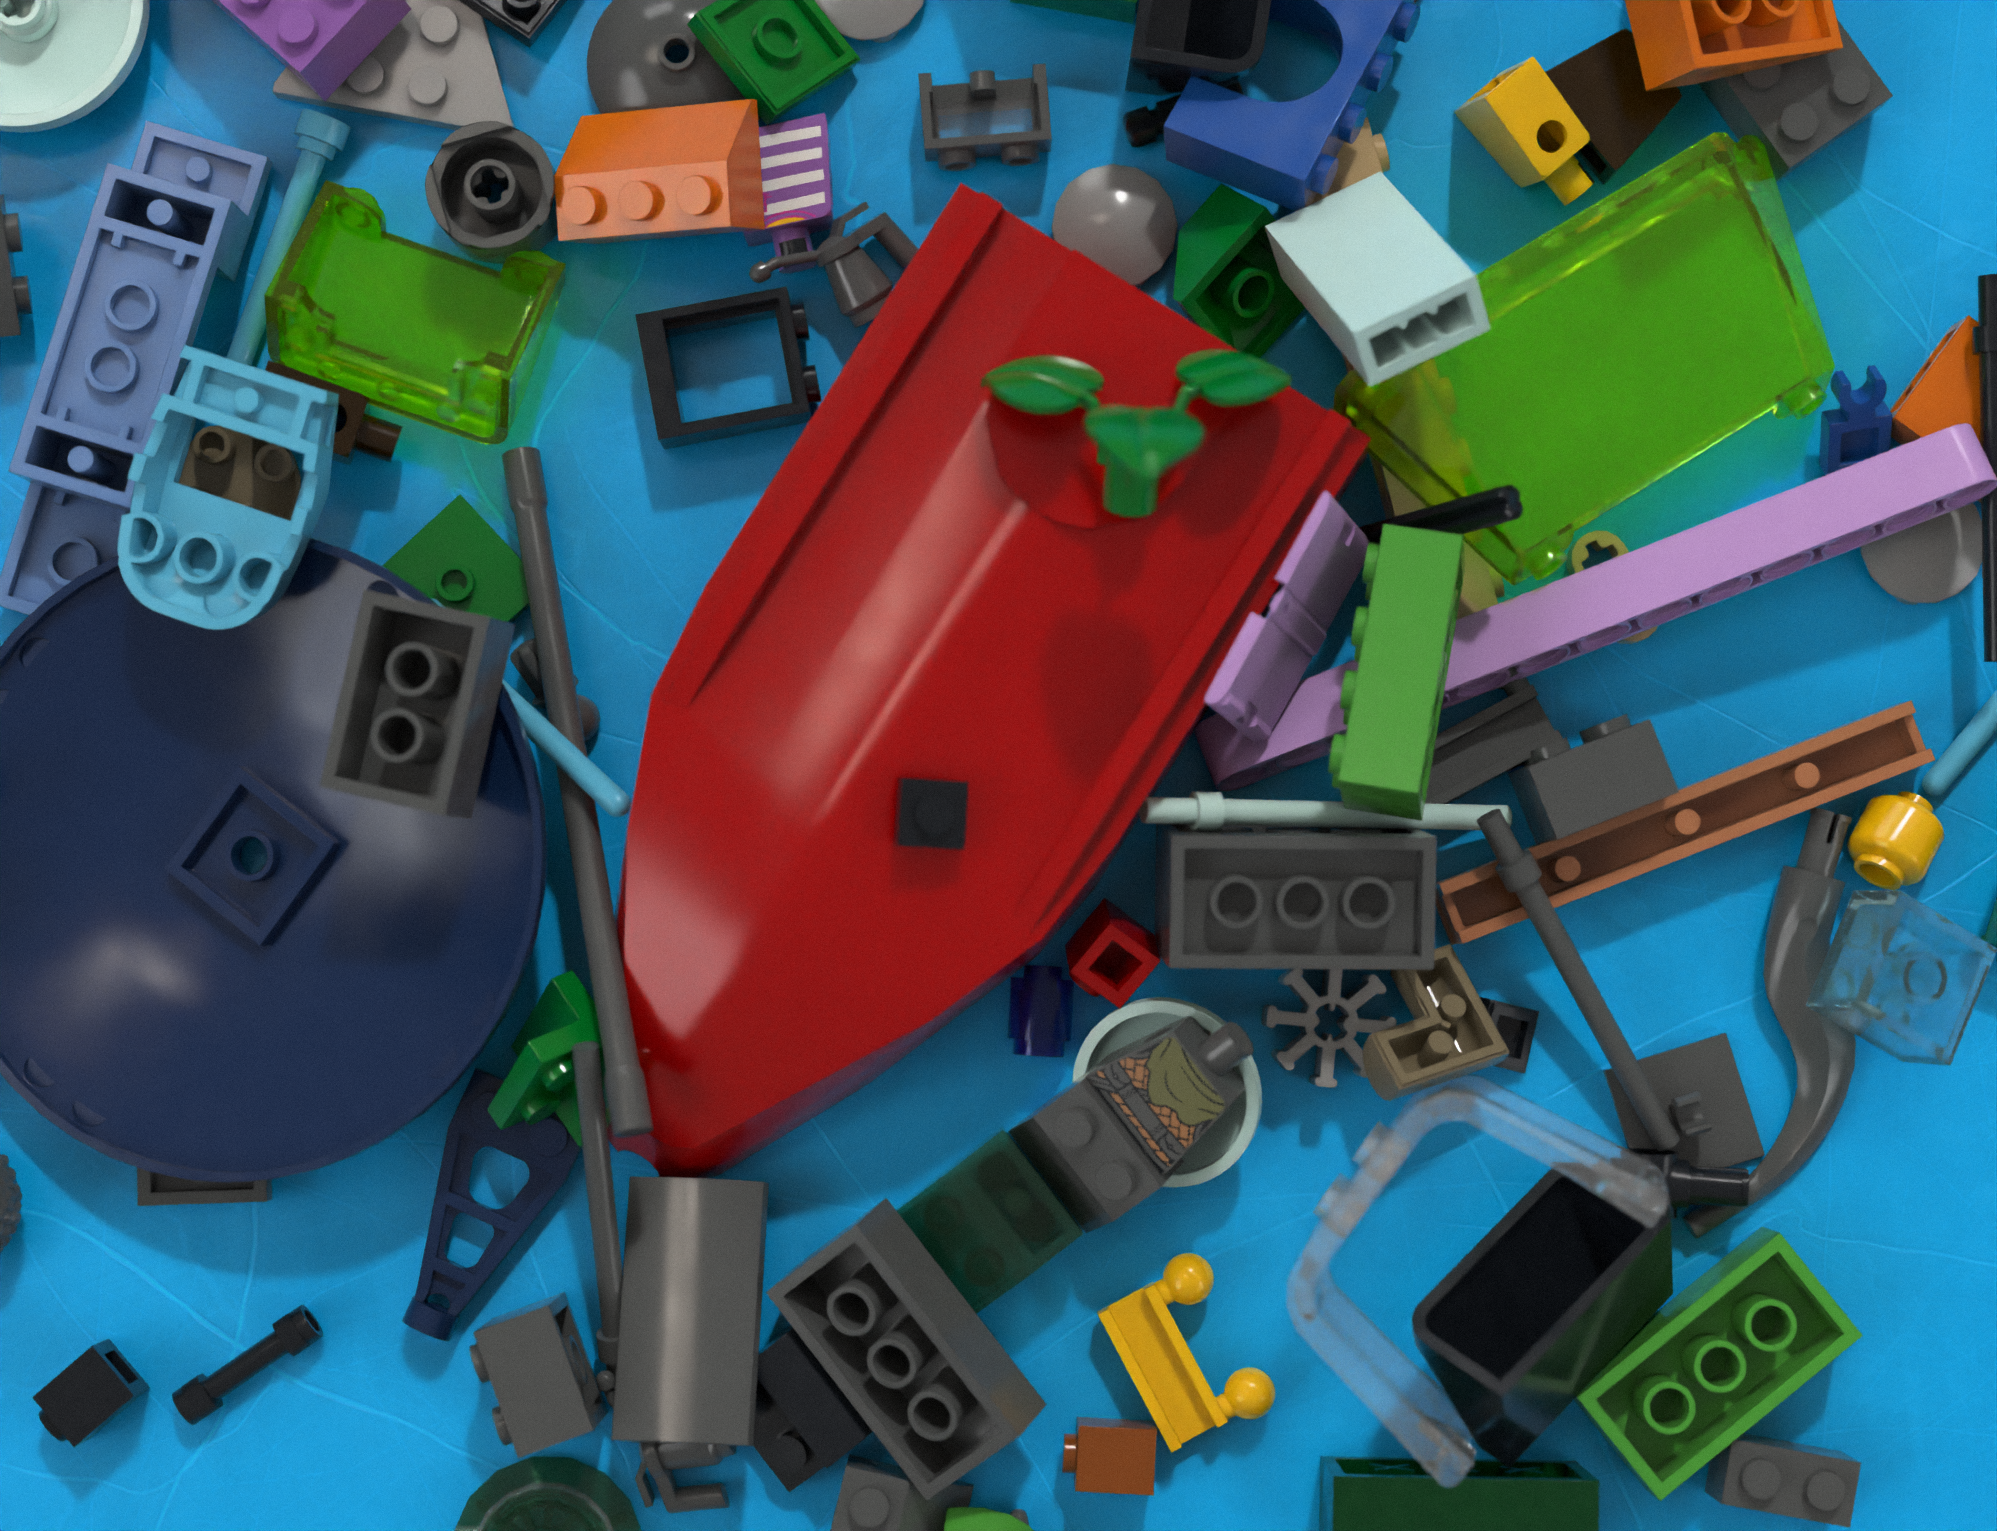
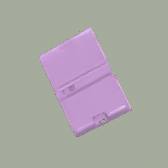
(1277, 650)

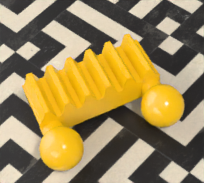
(1164, 1364)

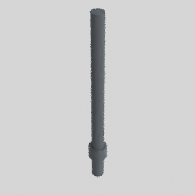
(1521, 875)
(600, 1197)

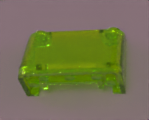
(409, 320)

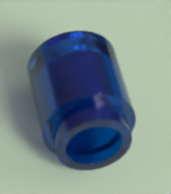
(1040, 1011)

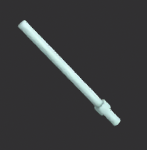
(1210, 812)

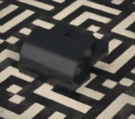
(801, 1412)

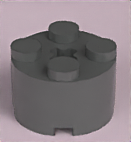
(461, 183)

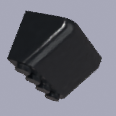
(1197, 40)
(1540, 1310)

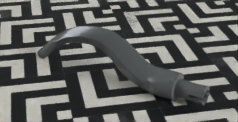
(1823, 1050)

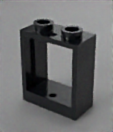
(654, 336)

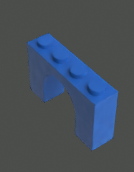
(1292, 146)

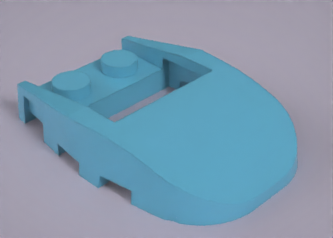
(204, 553)

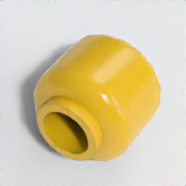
(1895, 840)

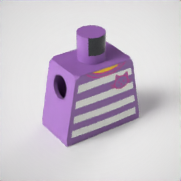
(795, 186)

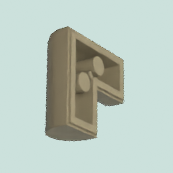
(1445, 1039)

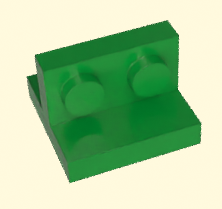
(544, 1070)

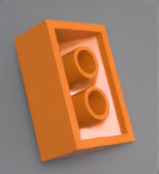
(661, 174)

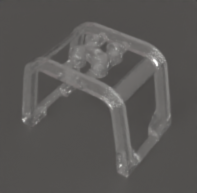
(1361, 1353)

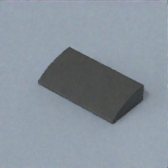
(690, 1311)

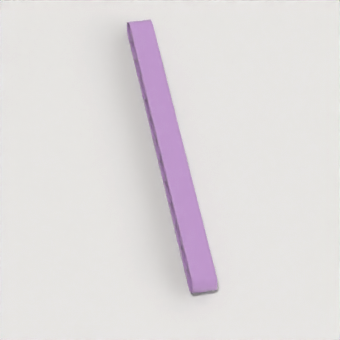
(1642, 590)

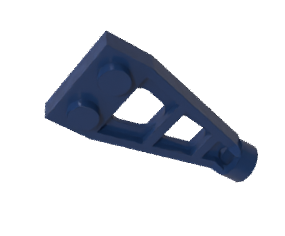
(550, 1158)

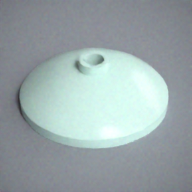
(1232, 1130)

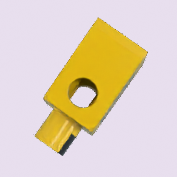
(1514, 113)

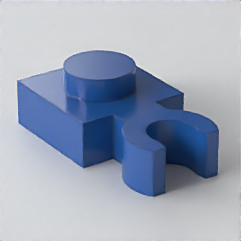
(1859, 426)

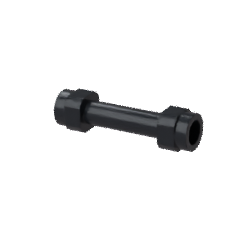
(204, 1394)

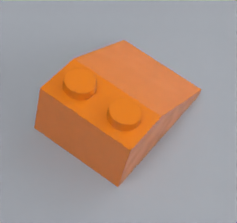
(1723, 38)

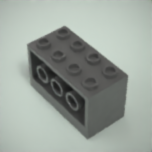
(1295, 897)

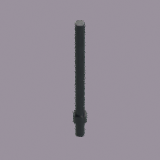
(1985, 346)

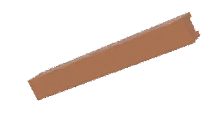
(1692, 819)

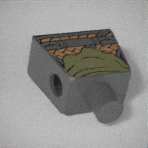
(1172, 1085)

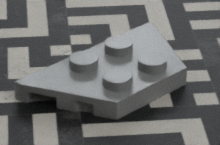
(426, 72)

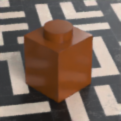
(1111, 1455)

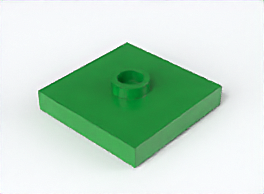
(774, 50)
(464, 565)

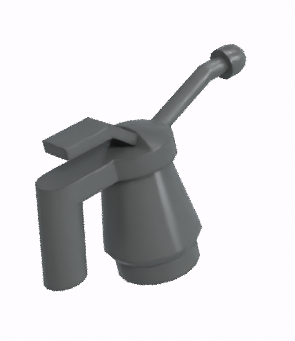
(853, 275)
(664, 1458)

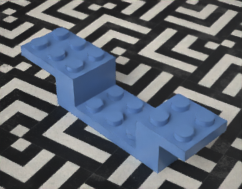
(118, 344)

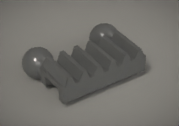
(1489, 743)

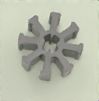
(1308, 1020)

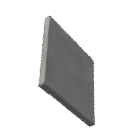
(1703, 1101)

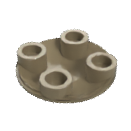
(243, 470)

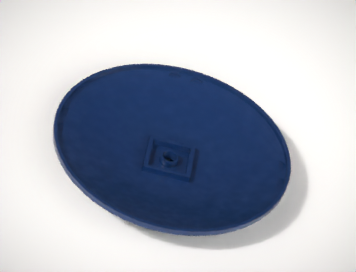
(214, 1008)

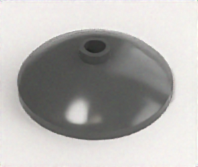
(630, 63)

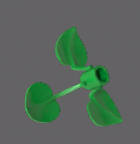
(1137, 441)

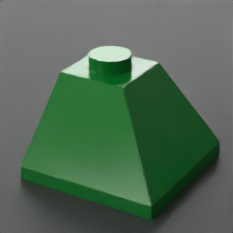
(1230, 274)

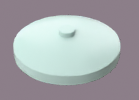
(64, 58)

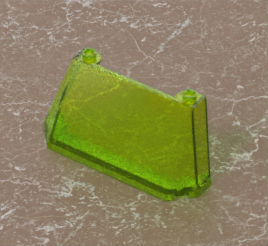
(1610, 355)

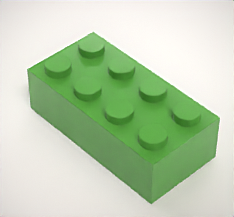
(1401, 671)
(1715, 1361)

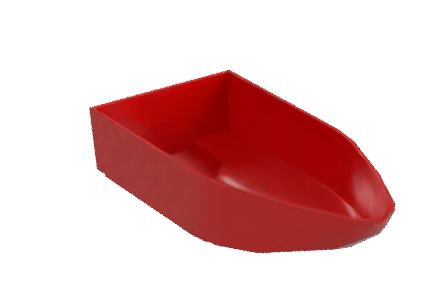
(932, 609)

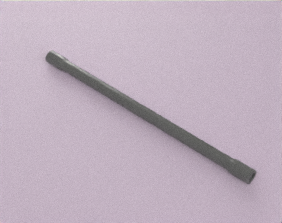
(623, 1077)

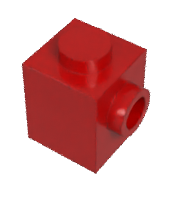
(1111, 954)

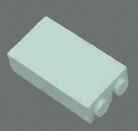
(1377, 278)

